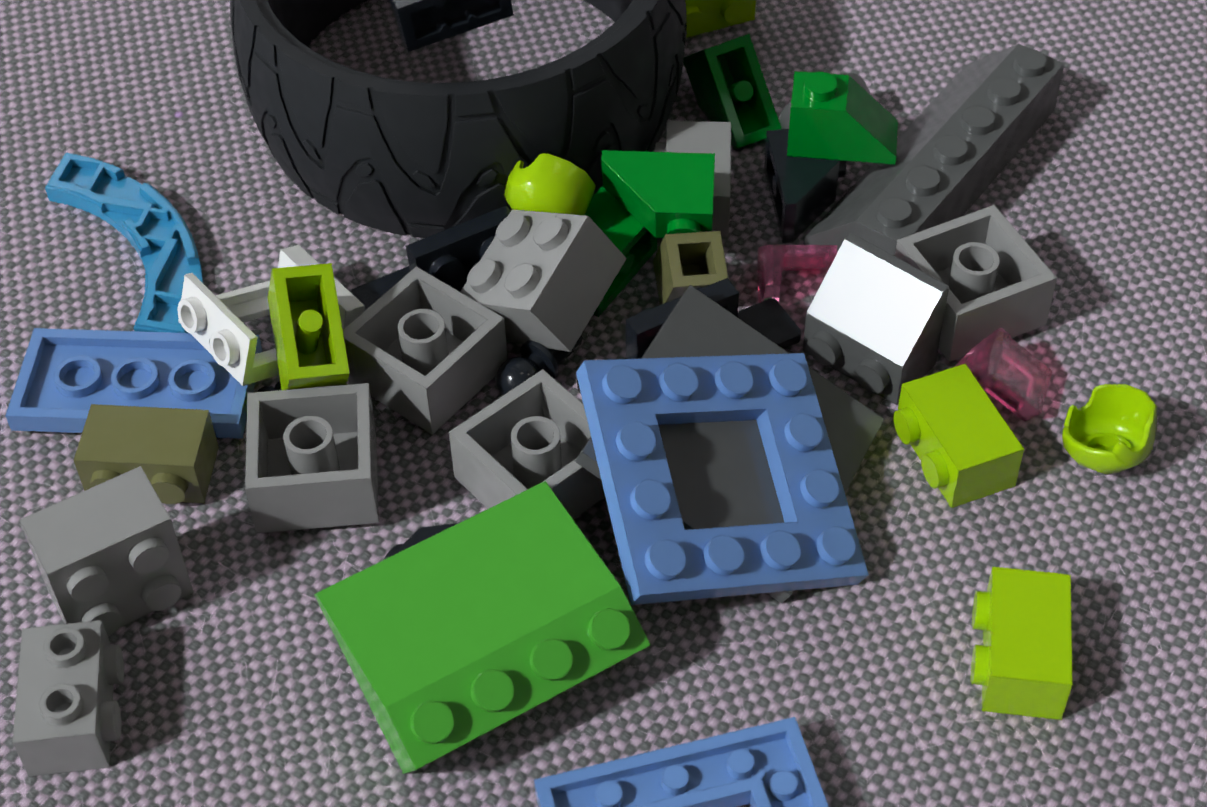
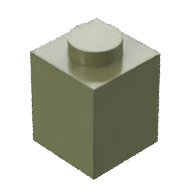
(686, 261)

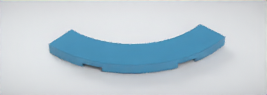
(147, 223)

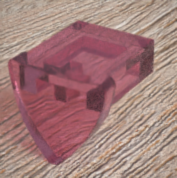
(779, 258)
(1009, 374)

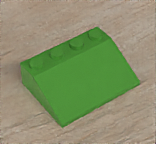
(479, 625)

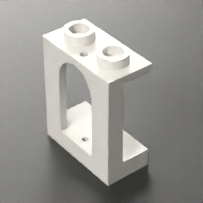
(220, 319)

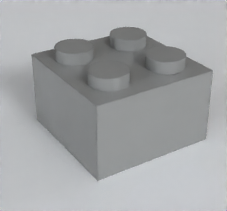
(545, 276)
(990, 278)
(425, 349)
(524, 441)
(311, 458)
(109, 553)

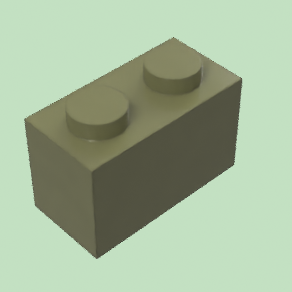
(169, 444)

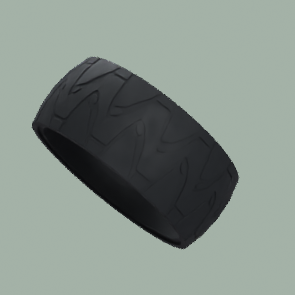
(443, 152)

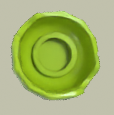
(549, 186)
(1112, 429)

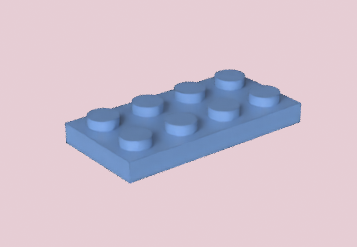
(79, 368)

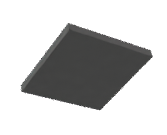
(723, 466)

